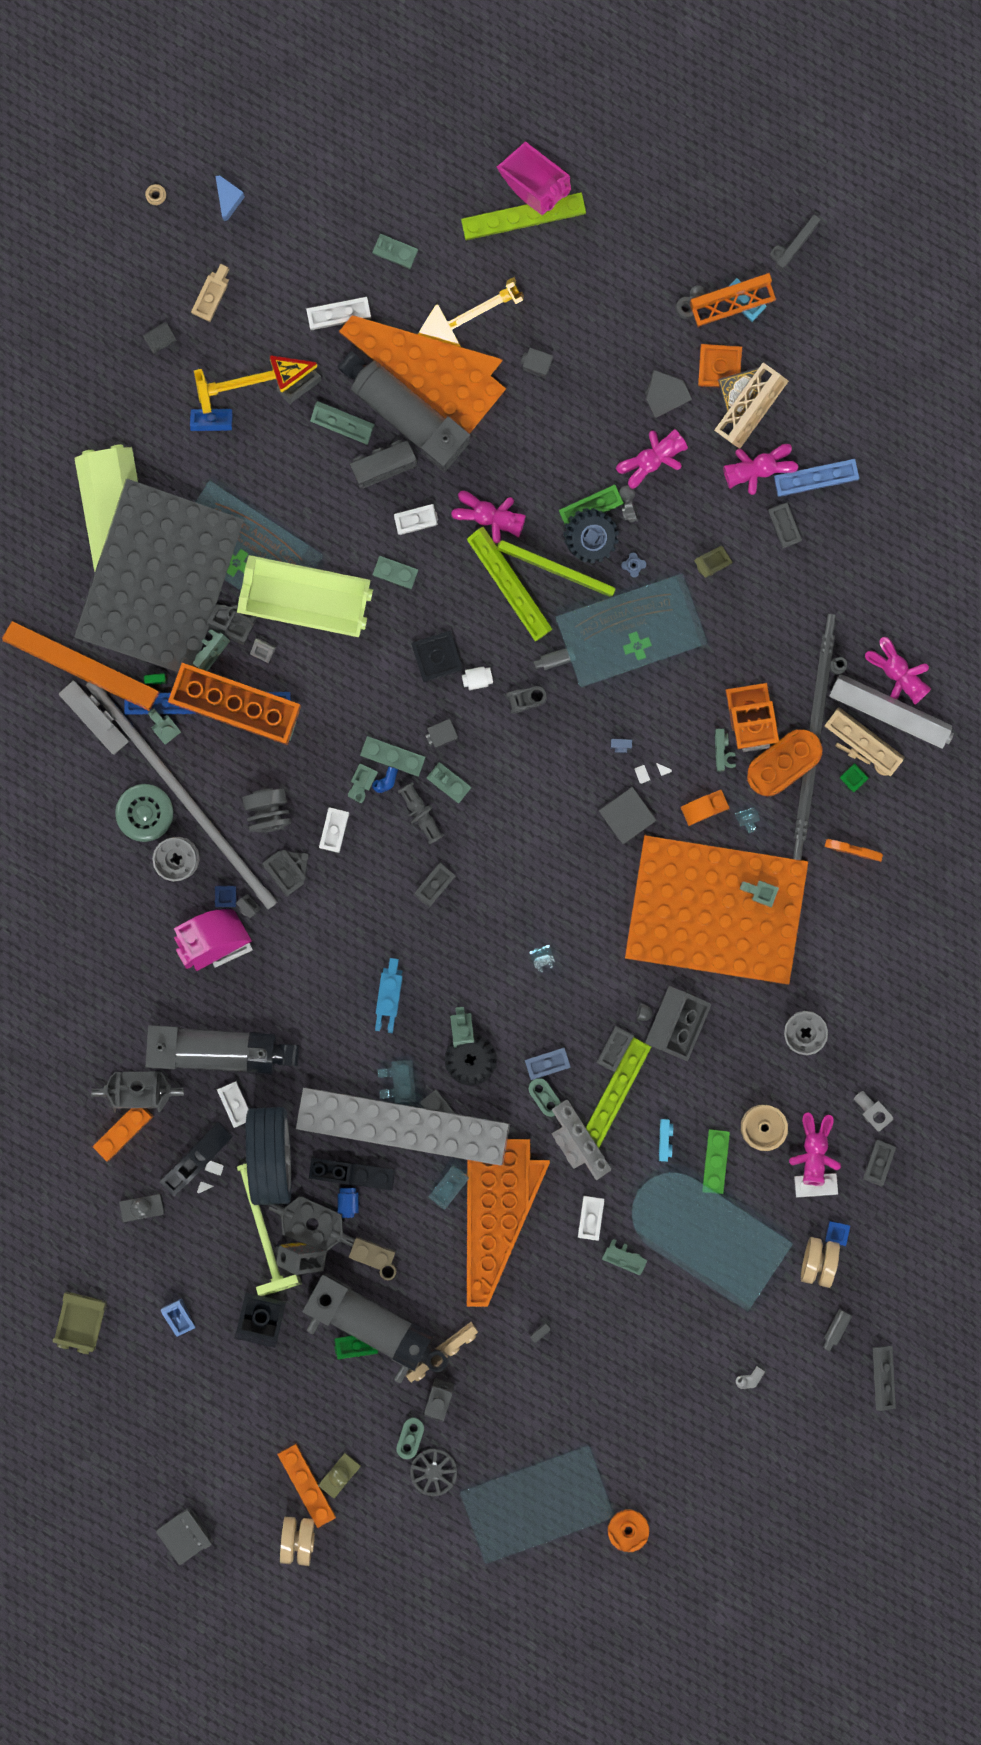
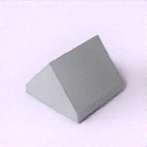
(262, 650)

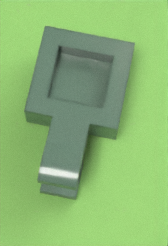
(163, 727)
(362, 780)
(762, 893)

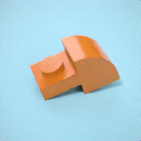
(704, 807)

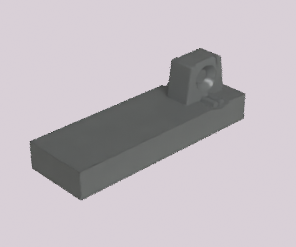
(782, 256)

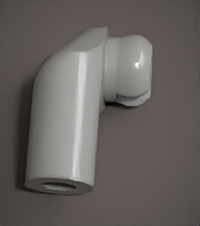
(750, 1381)

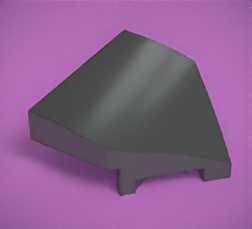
(665, 393)
(287, 870)

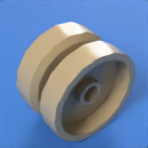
(776, 1125)
(822, 1263)
(299, 1541)

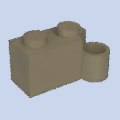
(373, 1255)

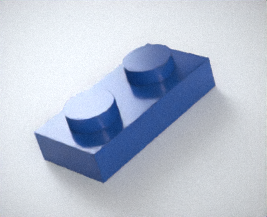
(214, 421)

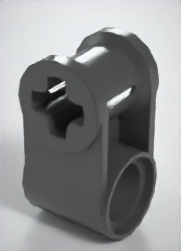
(525, 699)

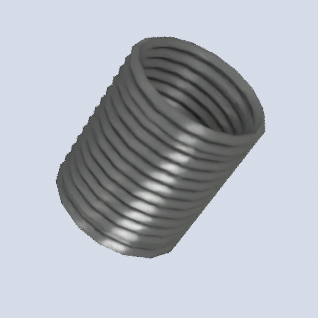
(159, 337)

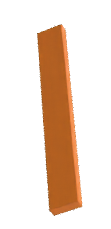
(80, 666)

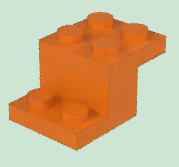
(752, 716)

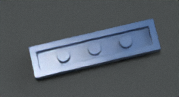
(816, 477)

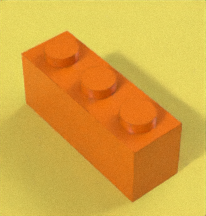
(122, 1132)

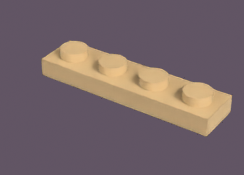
(450, 1347)

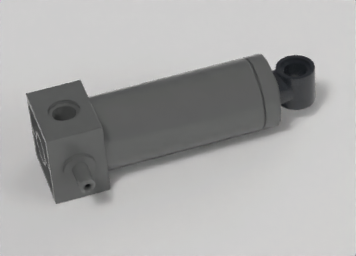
(437, 437)

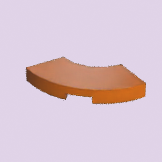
(854, 850)

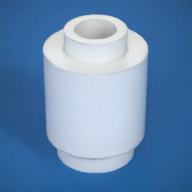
(477, 678)

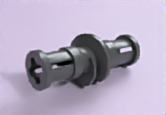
(421, 813)

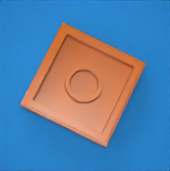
(718, 362)

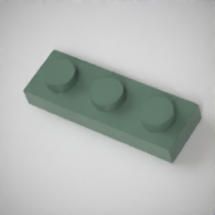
(342, 422)
(392, 756)

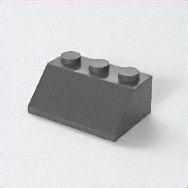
(383, 464)
(678, 1023)

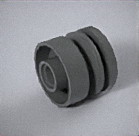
(266, 808)

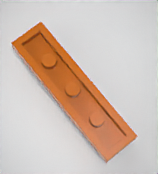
(306, 1485)

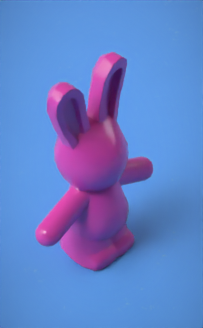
(651, 459)
(762, 466)
(487, 514)
(897, 669)
(815, 1146)

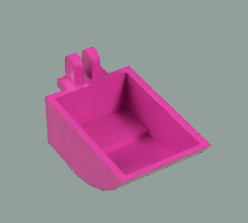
(535, 178)
(210, 937)

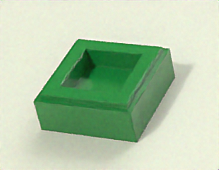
(155, 679)
(853, 778)

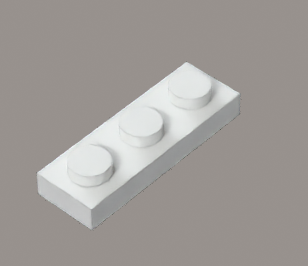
(337, 313)

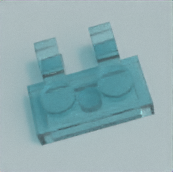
(402, 1080)

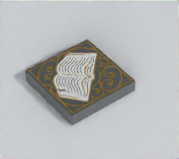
(733, 386)

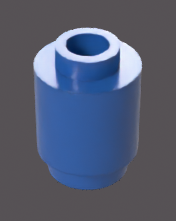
(348, 1202)

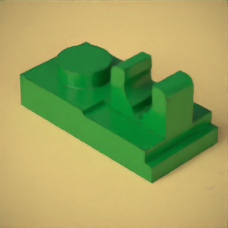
(352, 1347)

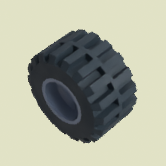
(590, 535)

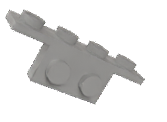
(97, 721)
(577, 1142)

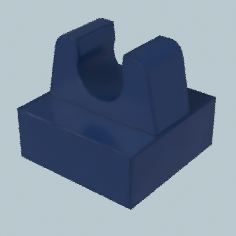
(225, 896)

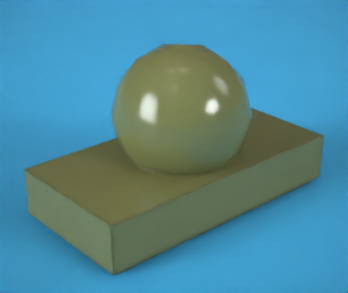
(713, 561)
(339, 1475)

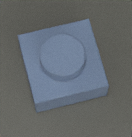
(621, 745)

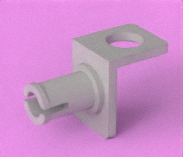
(872, 1110)

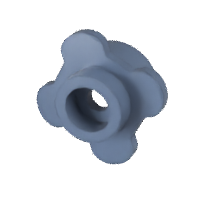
(627, 565)

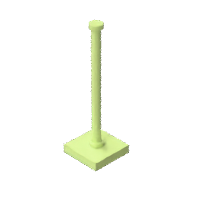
(277, 1282)

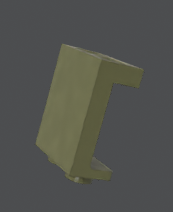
(79, 1322)

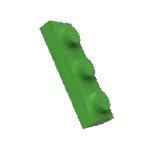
(602, 501)
(716, 1160)

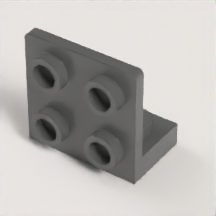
(184, 1536)

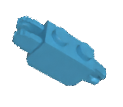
(389, 994)

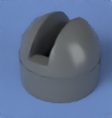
(644, 1012)

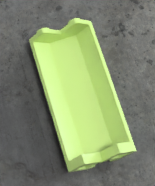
(100, 483)
(304, 596)

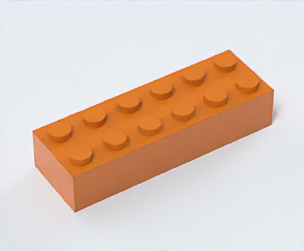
(234, 703)

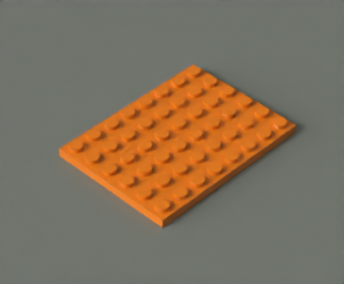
(699, 919)

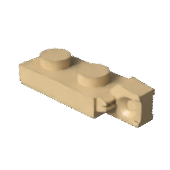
(211, 294)

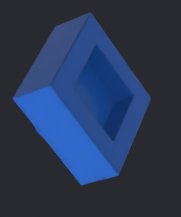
(837, 1233)

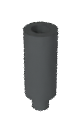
(553, 659)
(836, 1329)

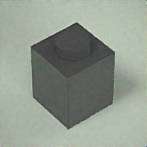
(536, 362)
(441, 734)

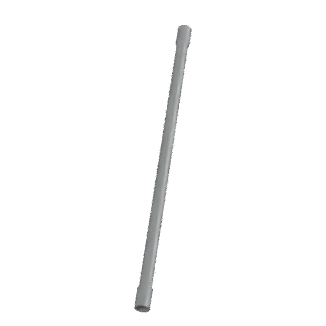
(261, 892)

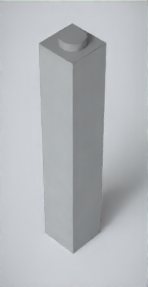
(891, 711)

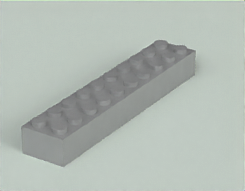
(403, 1126)

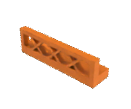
(731, 292)

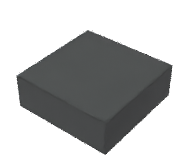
(540, 1332)

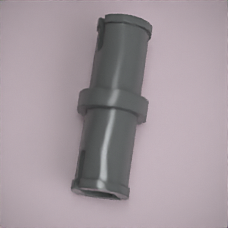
(843, 665)

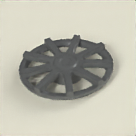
(433, 1472)

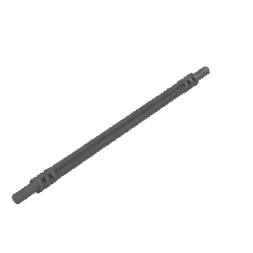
(815, 727)

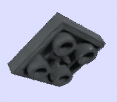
(627, 815)

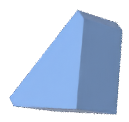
(229, 197)
(178, 1317)

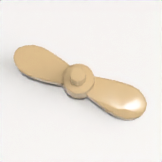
(852, 753)

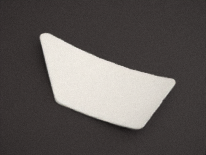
(643, 775)
(213, 1168)

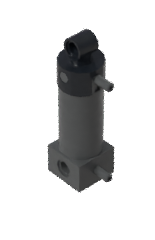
(217, 1050)
(373, 1325)

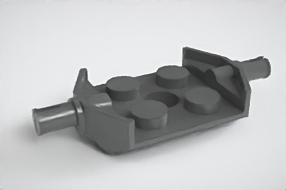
(152, 1095)
(295, 1218)

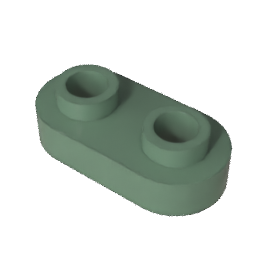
(543, 1097)
(410, 1437)

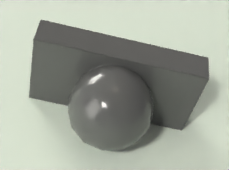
(141, 1207)

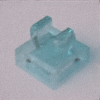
(747, 819)
(542, 957)

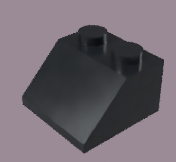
(260, 1320)

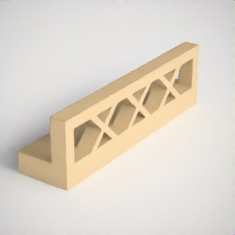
(756, 410)
(864, 741)

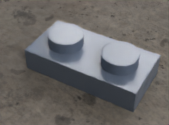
(547, 1063)

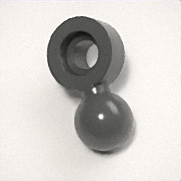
(695, 291)
(629, 511)

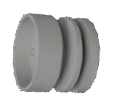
(172, 870)
(806, 1045)

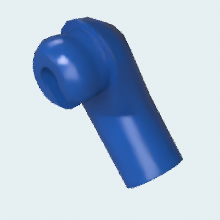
(387, 782)

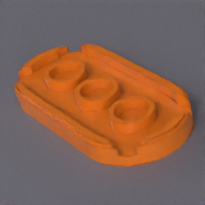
(784, 762)

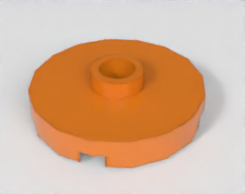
(634, 1540)

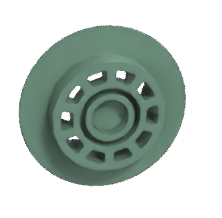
(144, 812)

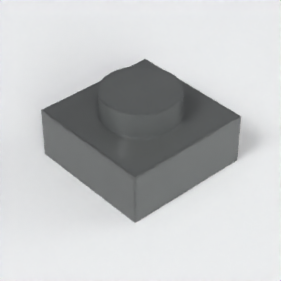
(248, 906)

